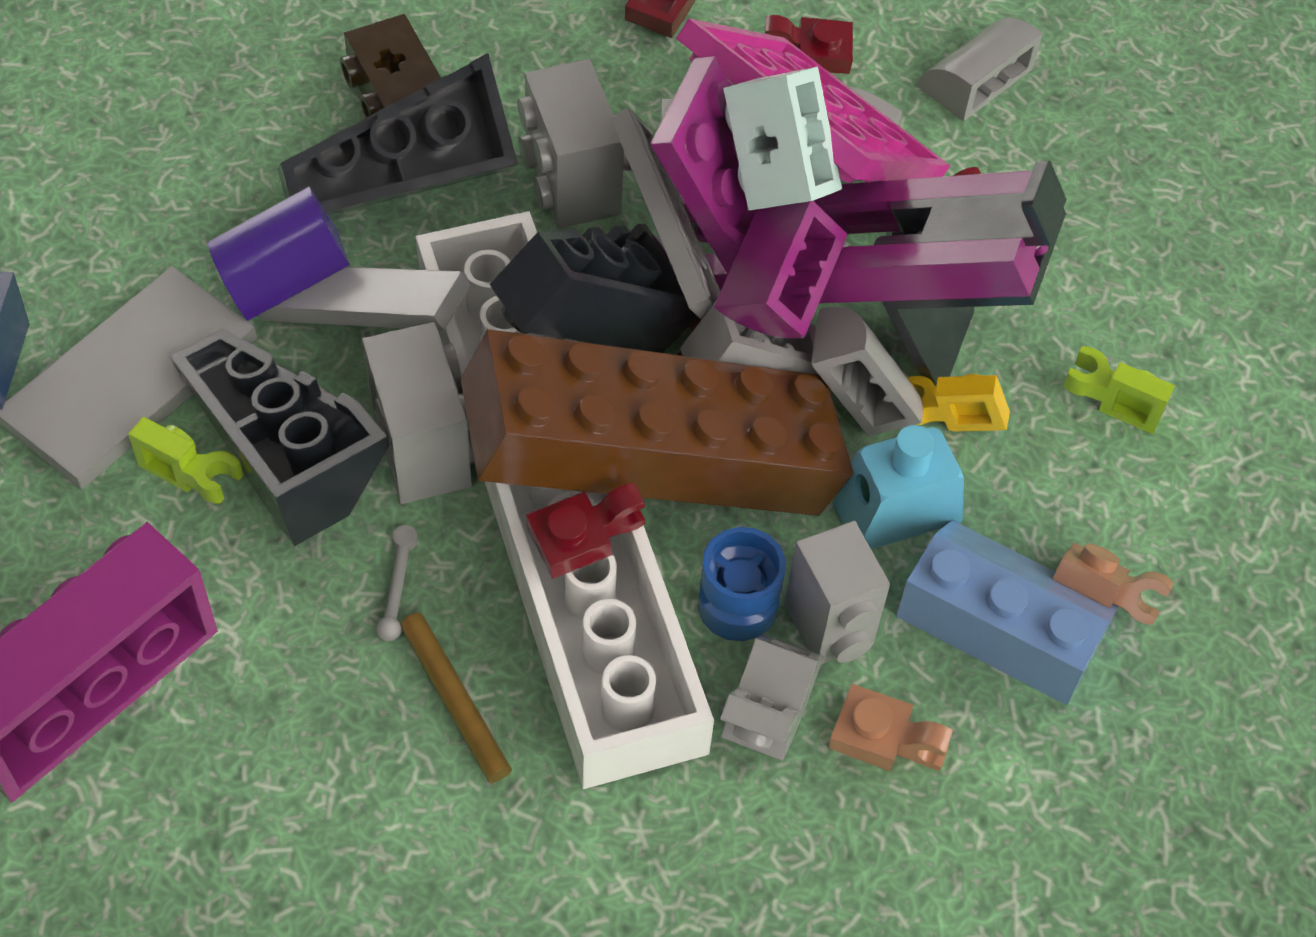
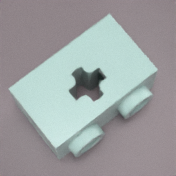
(782, 139)

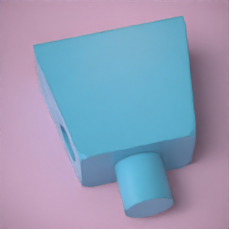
(902, 487)

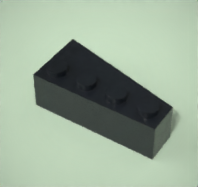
(418, 144)
(595, 289)

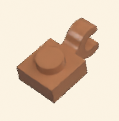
(1099, 576)
(879, 729)

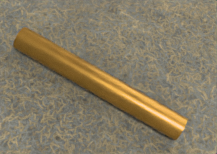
(456, 698)

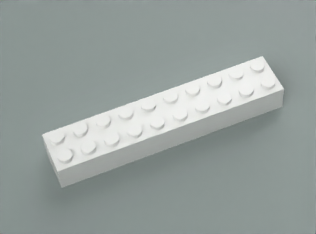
(602, 629)

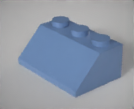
(1004, 610)

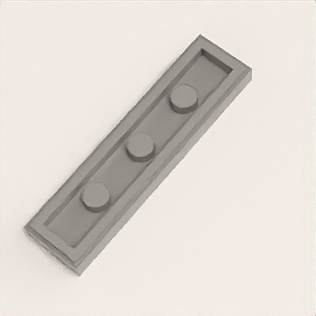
(667, 213)
(376, 299)

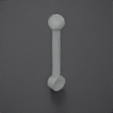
(404, 540)

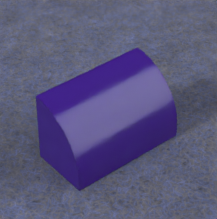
(278, 253)

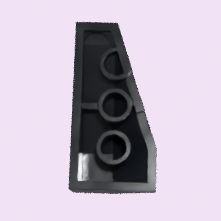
(293, 439)

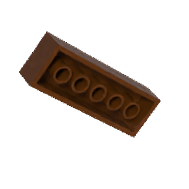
(667, 422)

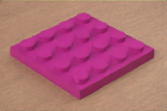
(862, 137)

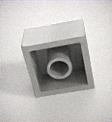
(571, 144)
(420, 411)

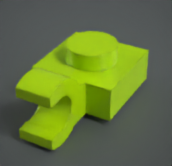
(1125, 393)
(173, 457)

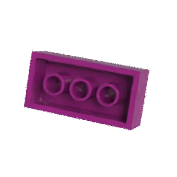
(95, 651)

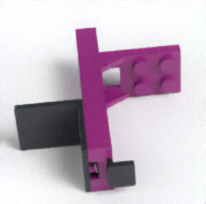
(959, 243)

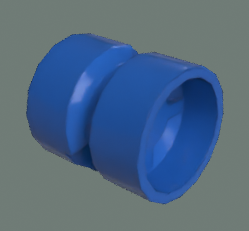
(741, 583)

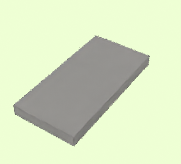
(118, 373)

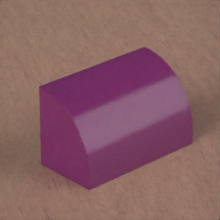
(782, 269)

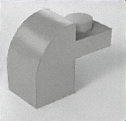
(770, 696)

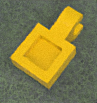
(963, 402)

